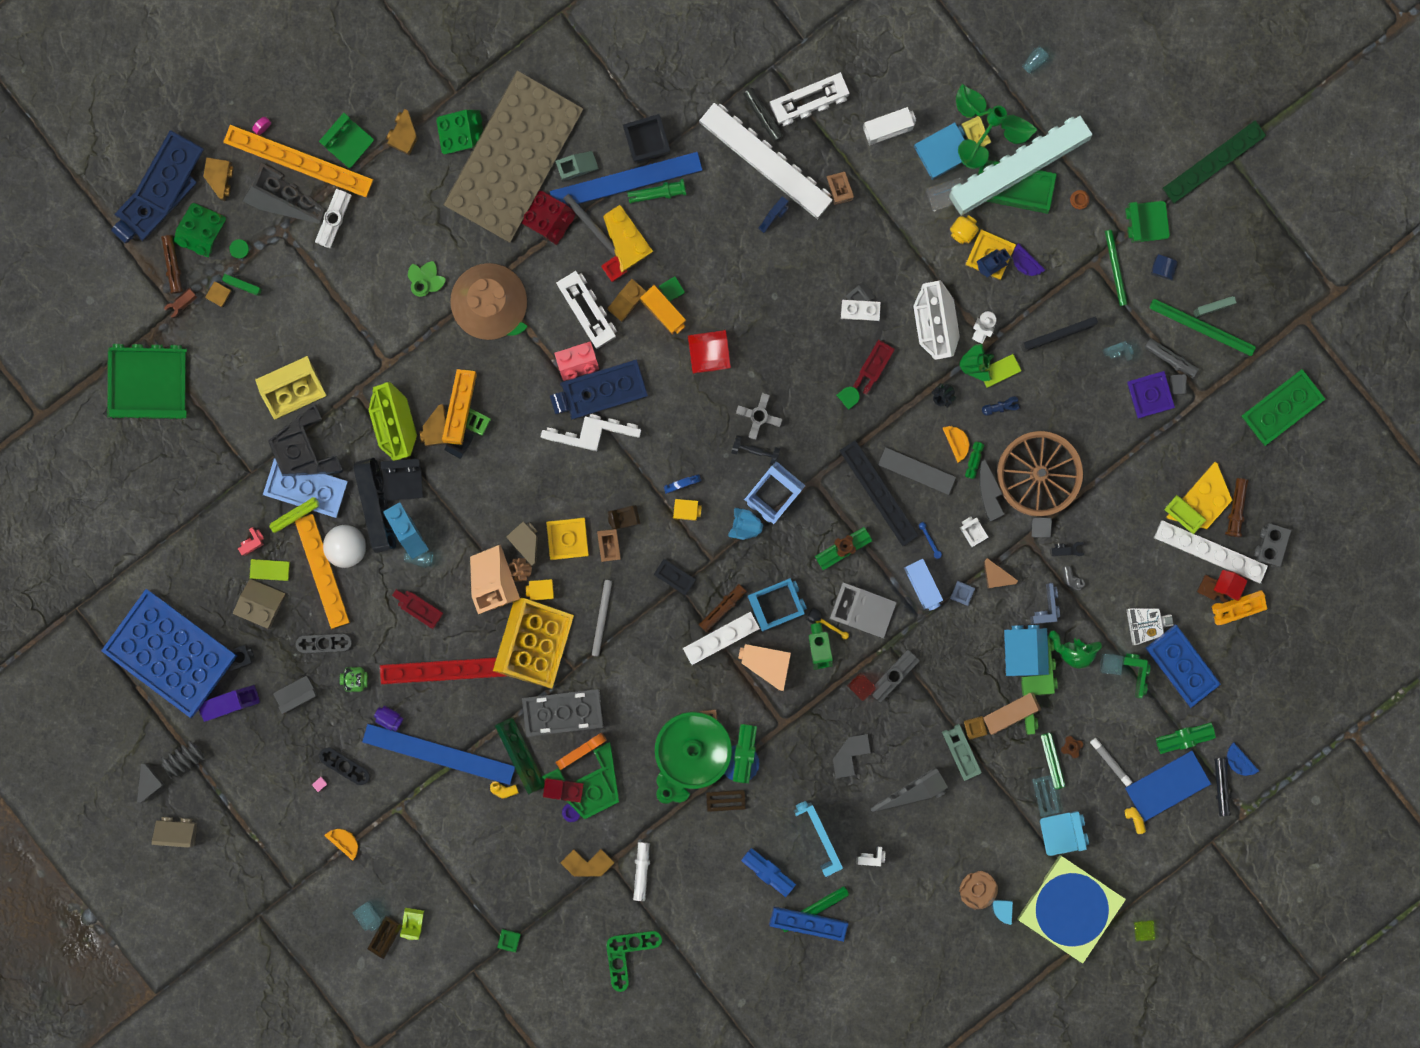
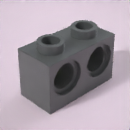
(1278, 547)

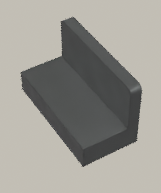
(295, 694)

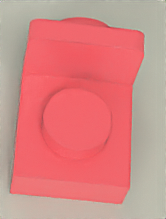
(250, 545)

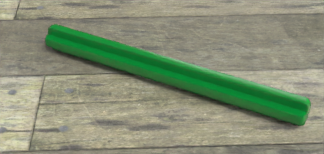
(1202, 327)

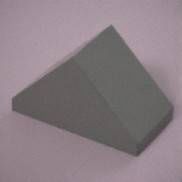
(148, 783)

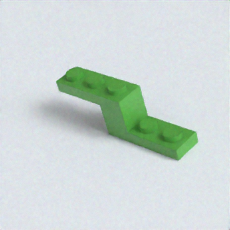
(1039, 685)

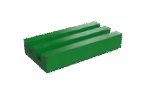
(241, 285)

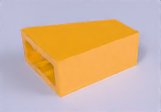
(663, 310)

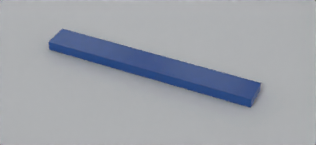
(630, 179)
(438, 754)

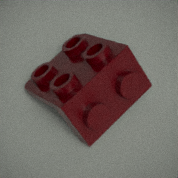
(548, 217)

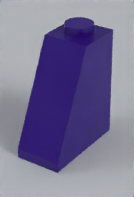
(229, 703)

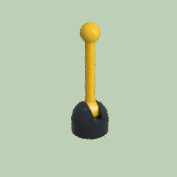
(815, 617)

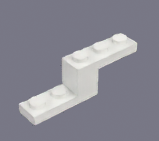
(591, 432)

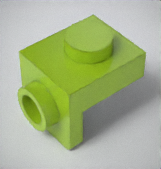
(412, 924)

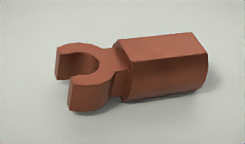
(181, 302)

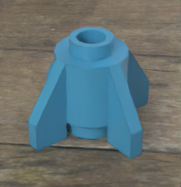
(745, 525)

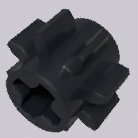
(944, 395)

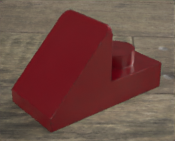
(563, 790)

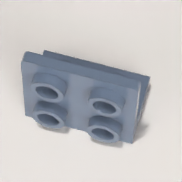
(1054, 612)

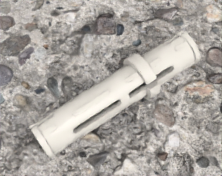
(641, 871)

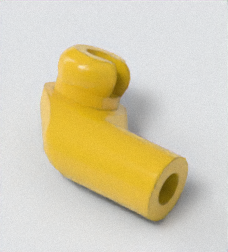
(501, 791)

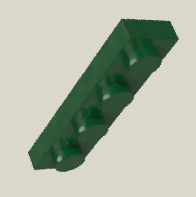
(520, 755)

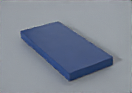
(1183, 666)
(1167, 785)

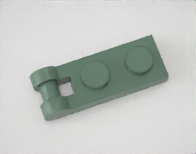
(962, 753)

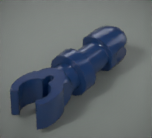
(1001, 406)

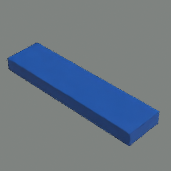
(808, 924)

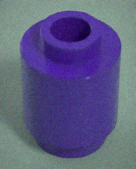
(388, 718)

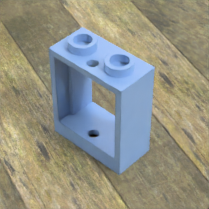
(787, 480)
(924, 585)

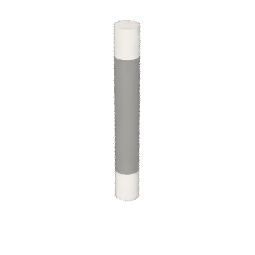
(1111, 762)

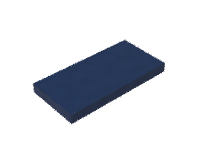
(168, 173)

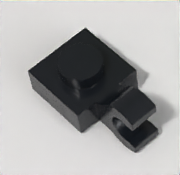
(1062, 550)

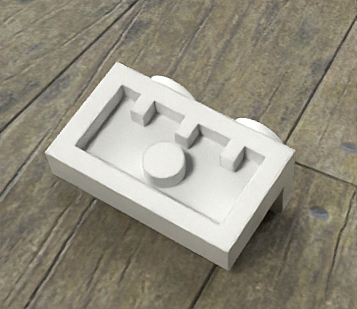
(867, 859)

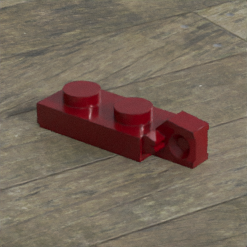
(418, 608)

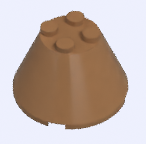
(488, 301)

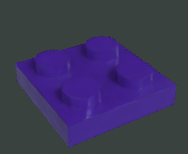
(1150, 394)

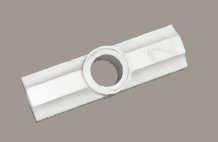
(328, 230)

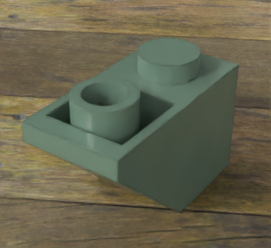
(576, 165)

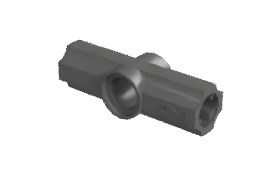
(903, 667)

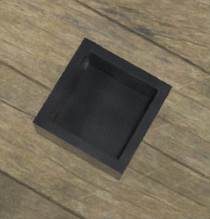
(646, 138)

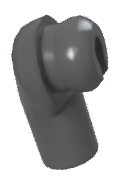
(1070, 580)

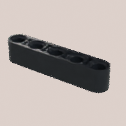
(374, 504)

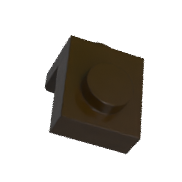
(623, 517)

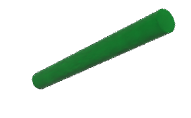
(1115, 267)

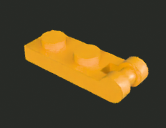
(1239, 609)

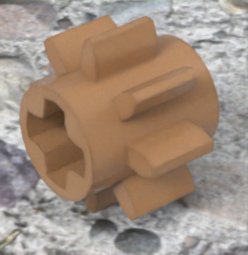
(520, 569)

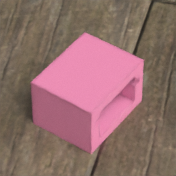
(319, 784)

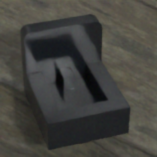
(459, 450)

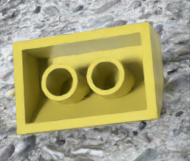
(290, 387)

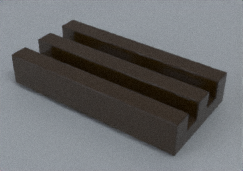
(709, 802)
(386, 938)

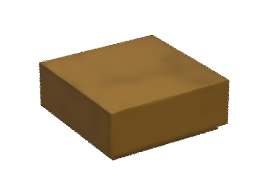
(218, 294)
(975, 727)

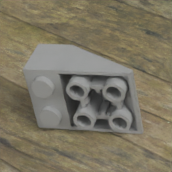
(862, 610)

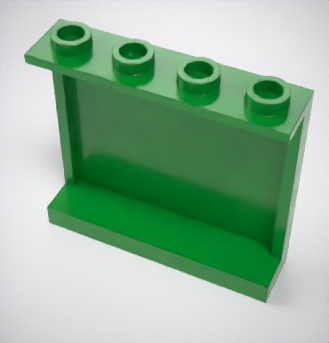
(146, 382)

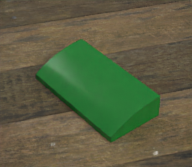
(1031, 193)

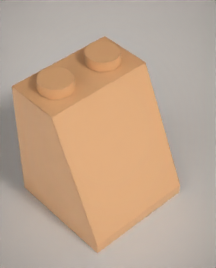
(766, 663)

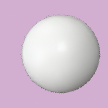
(344, 546)

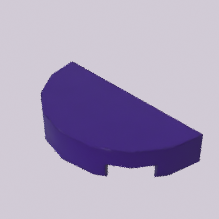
(1025, 262)

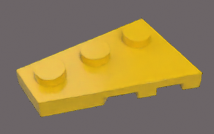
(627, 240)

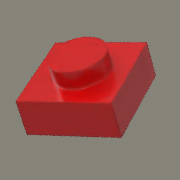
(612, 269)

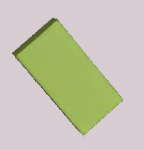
(1002, 370)
(1185, 514)
(269, 570)

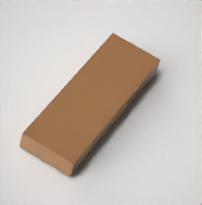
(1012, 713)

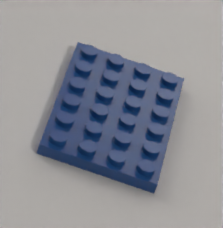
(169, 653)

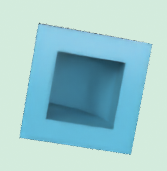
(1003, 910)

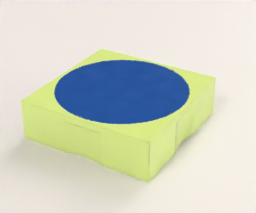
(1071, 909)

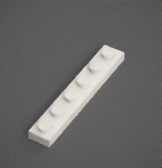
(1210, 552)

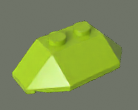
(392, 421)

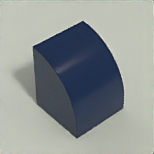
(1164, 267)

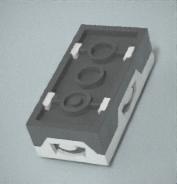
(562, 712)

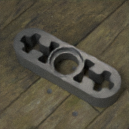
(309, 649)

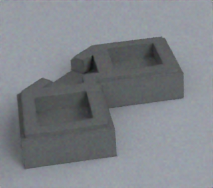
(843, 759)

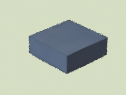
(962, 593)

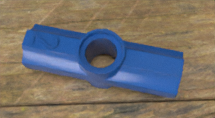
(768, 872)

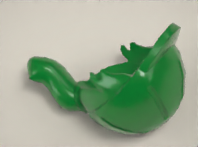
(1077, 653)

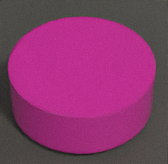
(261, 125)

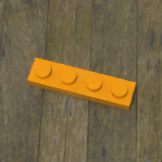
(459, 407)

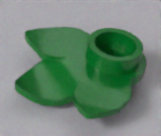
(676, 793)

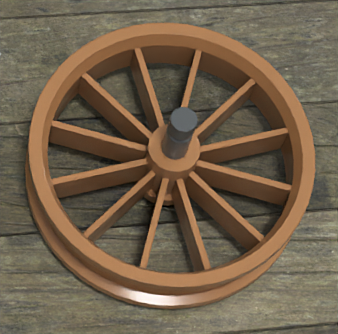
(1039, 473)

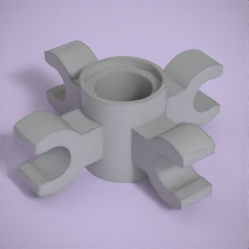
(761, 407)

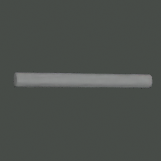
(601, 618)

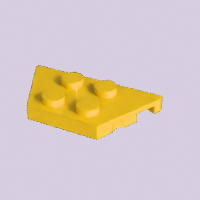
(1208, 496)

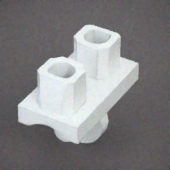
(984, 326)

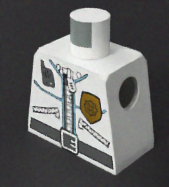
(1146, 624)

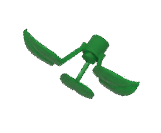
(971, 103)

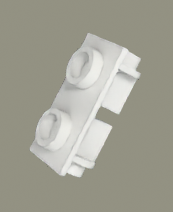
(860, 310)

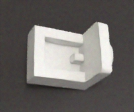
(973, 531)

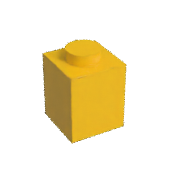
(686, 510)
(540, 590)

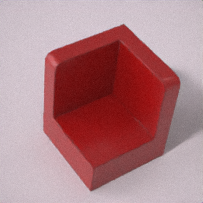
(1230, 585)

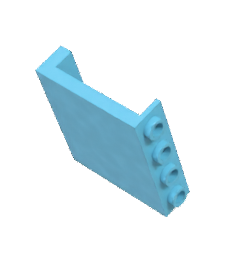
(833, 865)

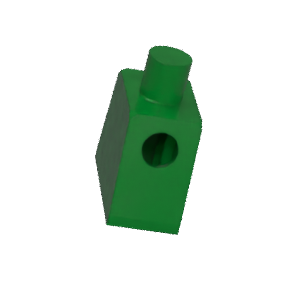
(821, 654)

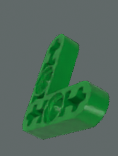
(620, 953)

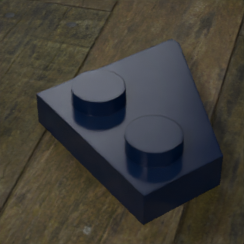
(779, 209)

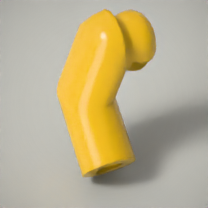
(1138, 820)

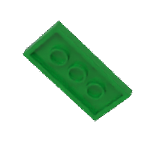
(1283, 407)

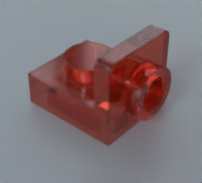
(861, 686)

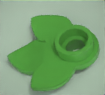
(427, 276)

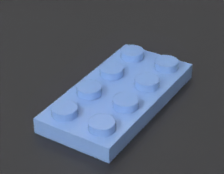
(301, 488)

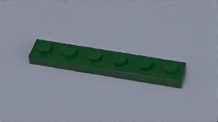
(1214, 162)

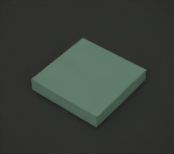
(1215, 306)

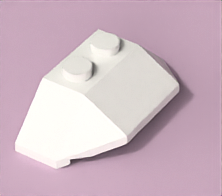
(936, 320)

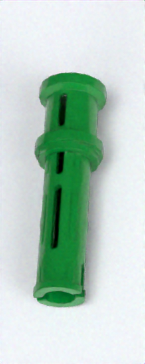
(667, 191)

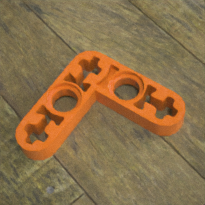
(580, 751)

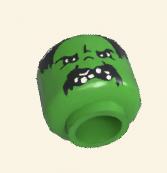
(354, 679)

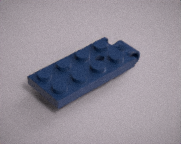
(133, 222)
(607, 389)

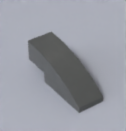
(989, 491)

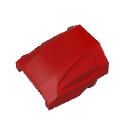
(709, 351)

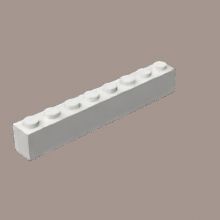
(766, 161)

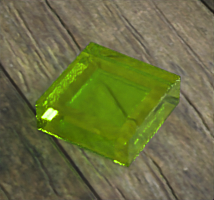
(1144, 930)

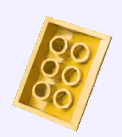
(533, 642)

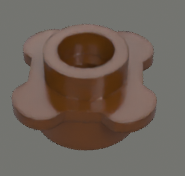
(848, 541)
(1077, 745)

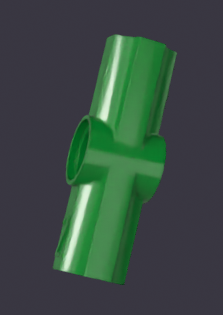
(829, 556)
(1185, 738)
(744, 753)

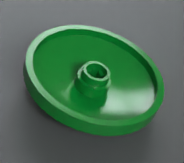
(693, 750)

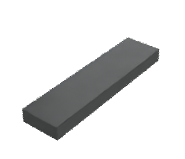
(916, 471)

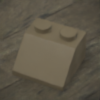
(525, 541)
(259, 603)
(174, 833)

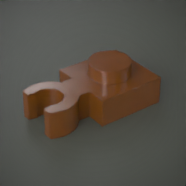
(1207, 587)

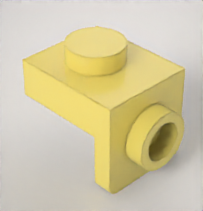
(974, 130)

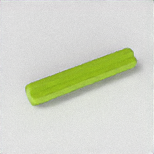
(294, 515)

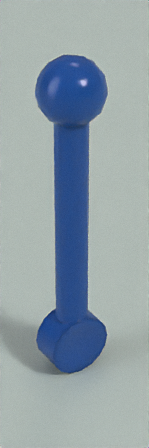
(937, 554)

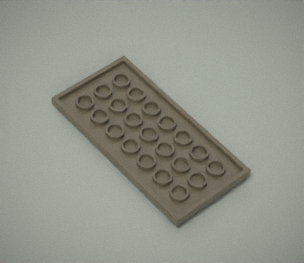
(513, 156)

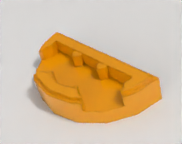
(958, 442)
(344, 841)

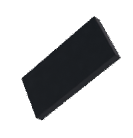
(1059, 334)

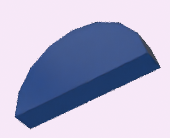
(682, 483)
(1239, 762)

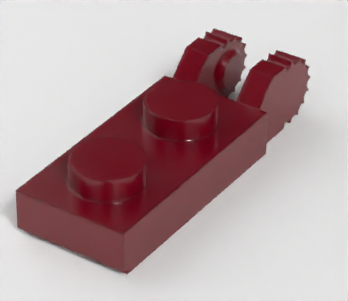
(874, 364)

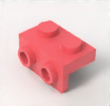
(576, 361)

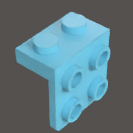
(1064, 833)

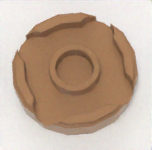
(978, 890)

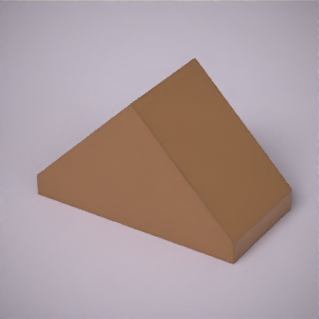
(840, 188)
(609, 545)
(996, 576)

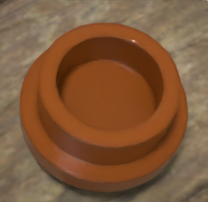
(1079, 199)

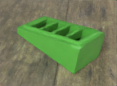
(484, 425)

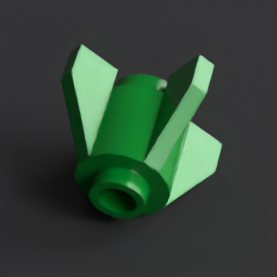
(976, 363)

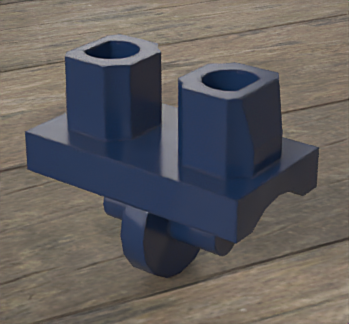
(993, 262)

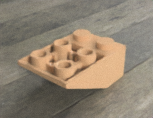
(491, 580)

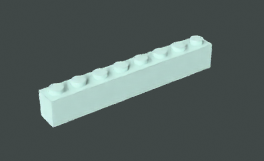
(1020, 165)

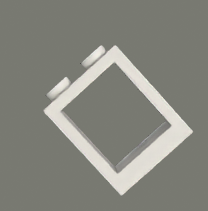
(889, 125)

